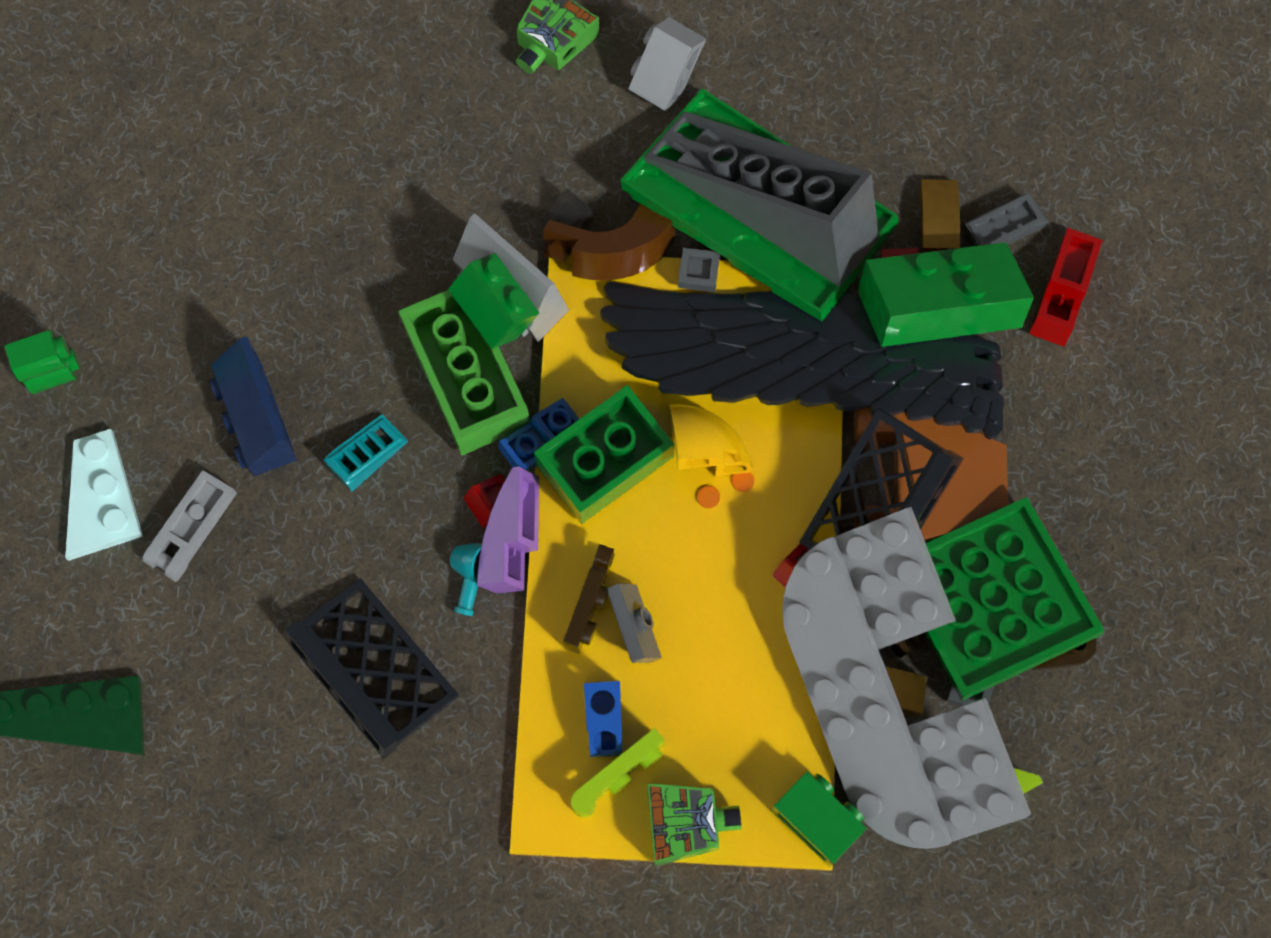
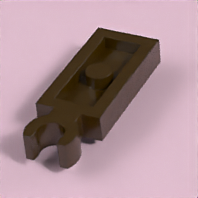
(592, 595)

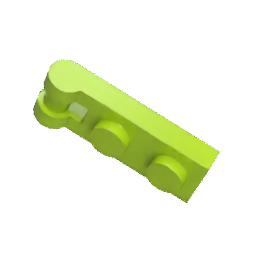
(616, 774)

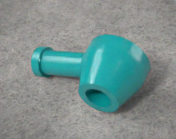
(465, 561)

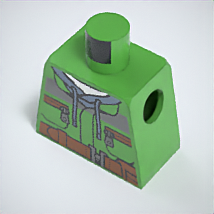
(554, 33)
(687, 821)

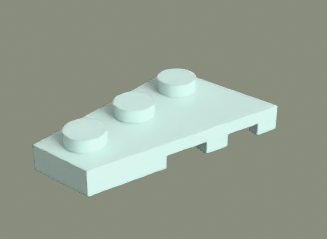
(100, 498)

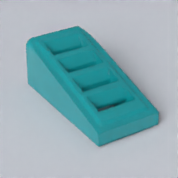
(364, 470)

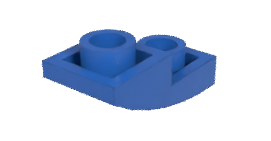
(544, 426)

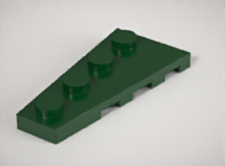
(81, 714)

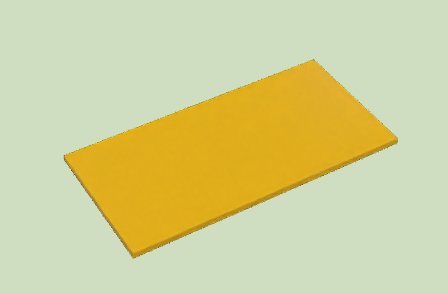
(726, 674)

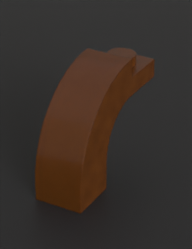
(613, 252)

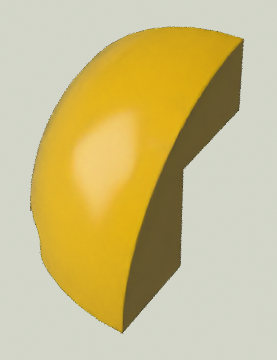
(706, 441)

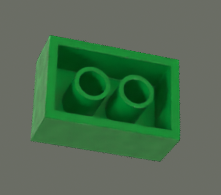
(604, 454)

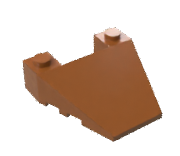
(975, 488)

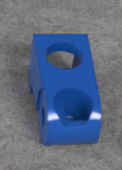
(603, 718)

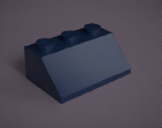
(251, 409)

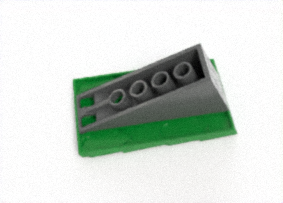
(762, 203)

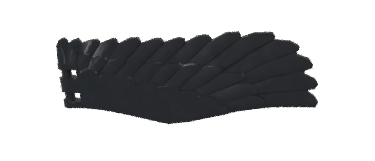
(782, 354)

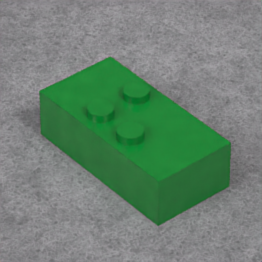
(944, 294)

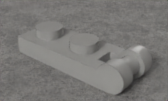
(189, 525)

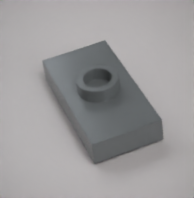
(1006, 222)
(634, 623)

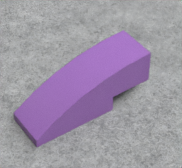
(510, 533)

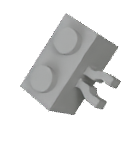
(666, 63)

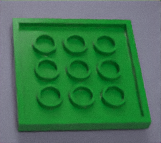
(1008, 600)

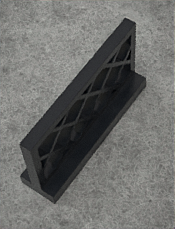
(922, 494)
(344, 688)

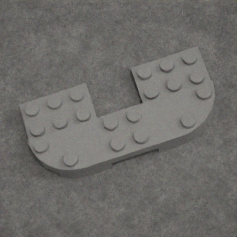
(912, 780)

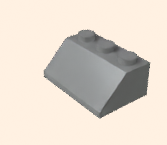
(481, 241)

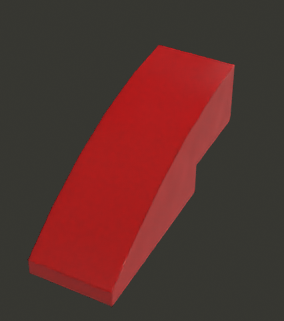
(1066, 287)

